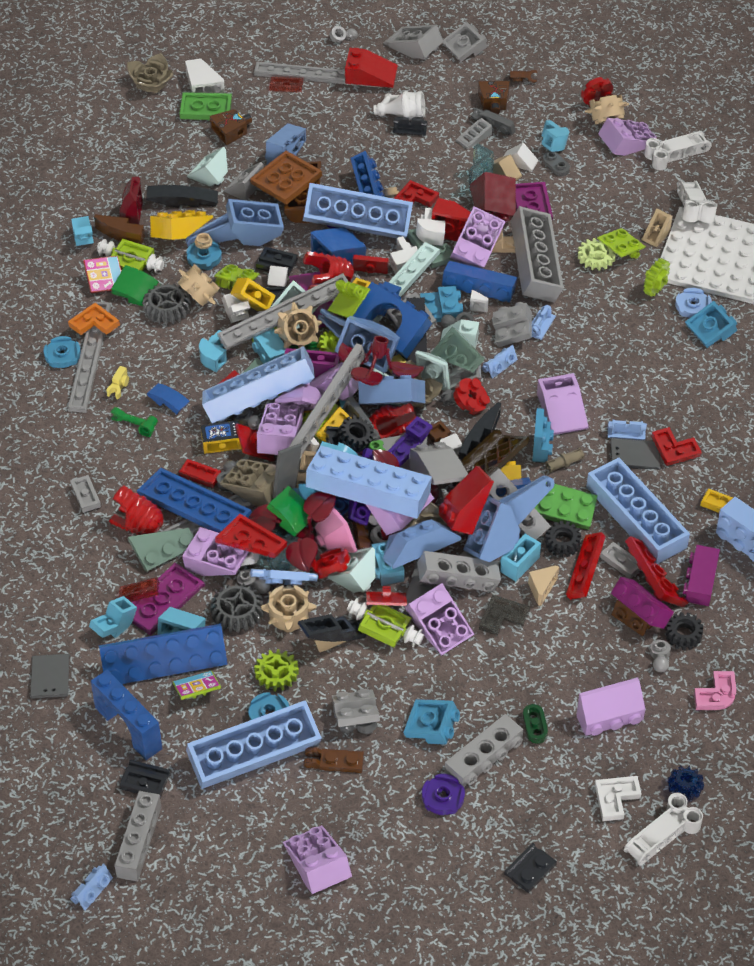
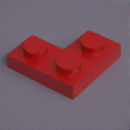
(416, 192)
(673, 451)

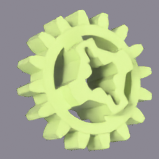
(597, 254)

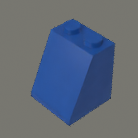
(337, 243)

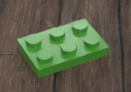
(203, 105)
(568, 505)

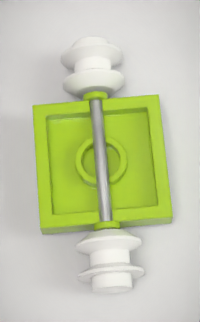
(132, 255)
(385, 624)

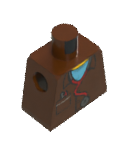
(493, 95)
(230, 125)

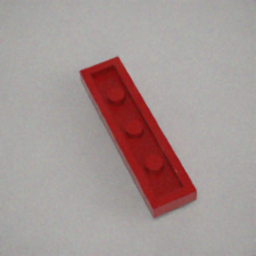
(585, 566)

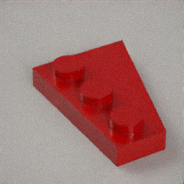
(251, 537)

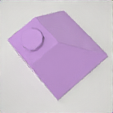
(302, 396)

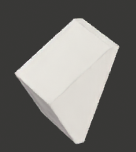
(523, 157)

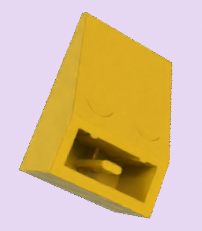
(177, 224)

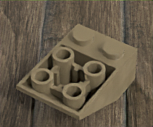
(251, 481)

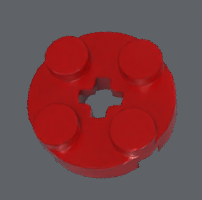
(602, 86)
(479, 398)
(330, 562)

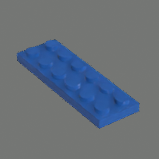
(191, 501)
(164, 654)

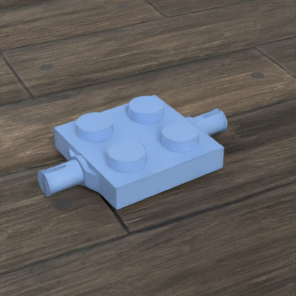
(289, 577)

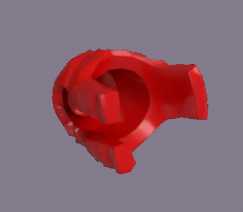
(328, 266)
(391, 420)
(141, 514)

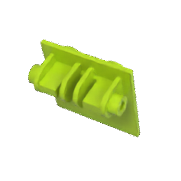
(622, 243)
(228, 275)
(348, 299)

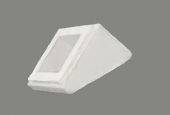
(277, 276)
(478, 302)
(453, 441)

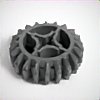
(167, 307)
(233, 602)

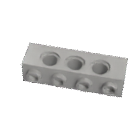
(538, 524)
(458, 571)
(487, 741)
(138, 836)

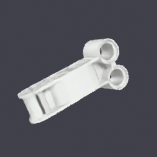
(675, 148)
(695, 203)
(665, 829)

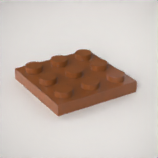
(286, 177)

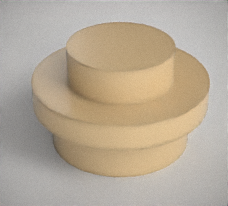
(390, 192)
(203, 241)

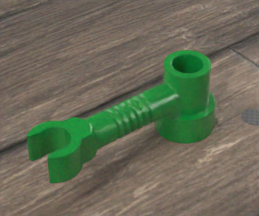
(146, 427)

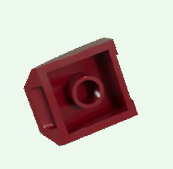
(132, 201)

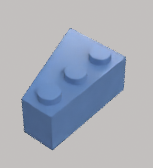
(288, 138)
(392, 391)

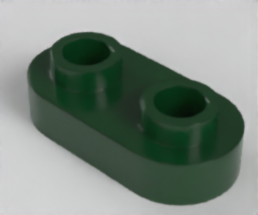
(535, 725)

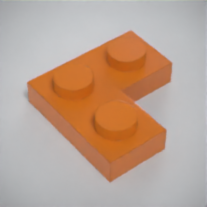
(94, 316)

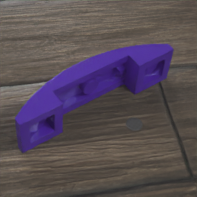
(415, 435)

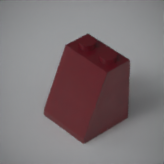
(495, 195)

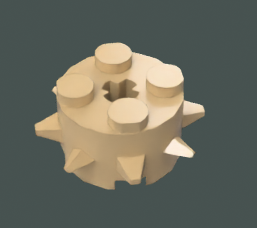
(606, 108)
(198, 285)
(287, 326)
(288, 607)

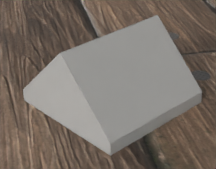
(241, 185)

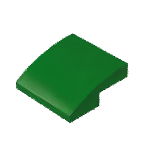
(133, 285)
(290, 510)

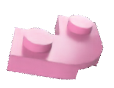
(718, 697)

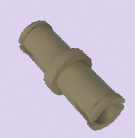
(564, 460)

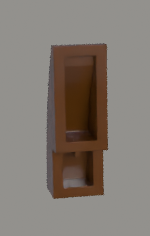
(119, 228)

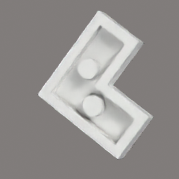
(612, 792)

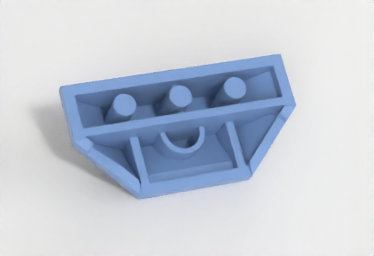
(413, 541)

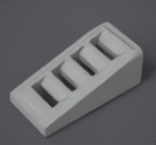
(482, 127)

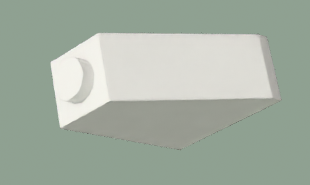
(203, 78)

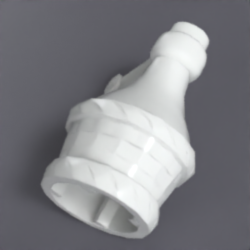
(405, 105)

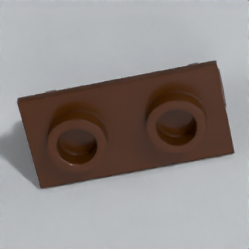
(630, 618)

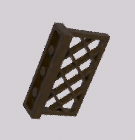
(493, 452)

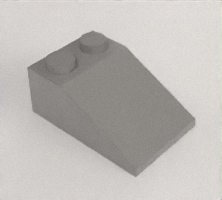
(415, 40)
(437, 461)

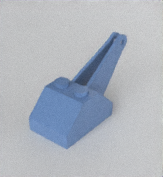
(245, 220)
(361, 332)
(499, 520)

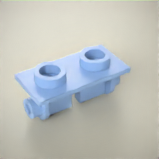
(542, 322)
(500, 361)
(621, 430)
(95, 883)

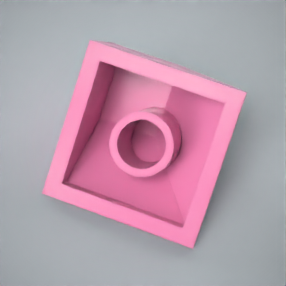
(335, 533)

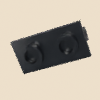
(416, 127)

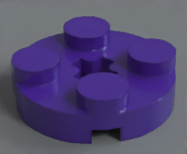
(440, 805)

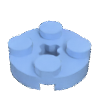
(689, 295)

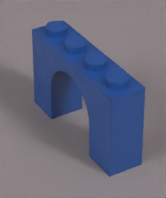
(413, 323)
(114, 699)

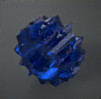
(686, 782)

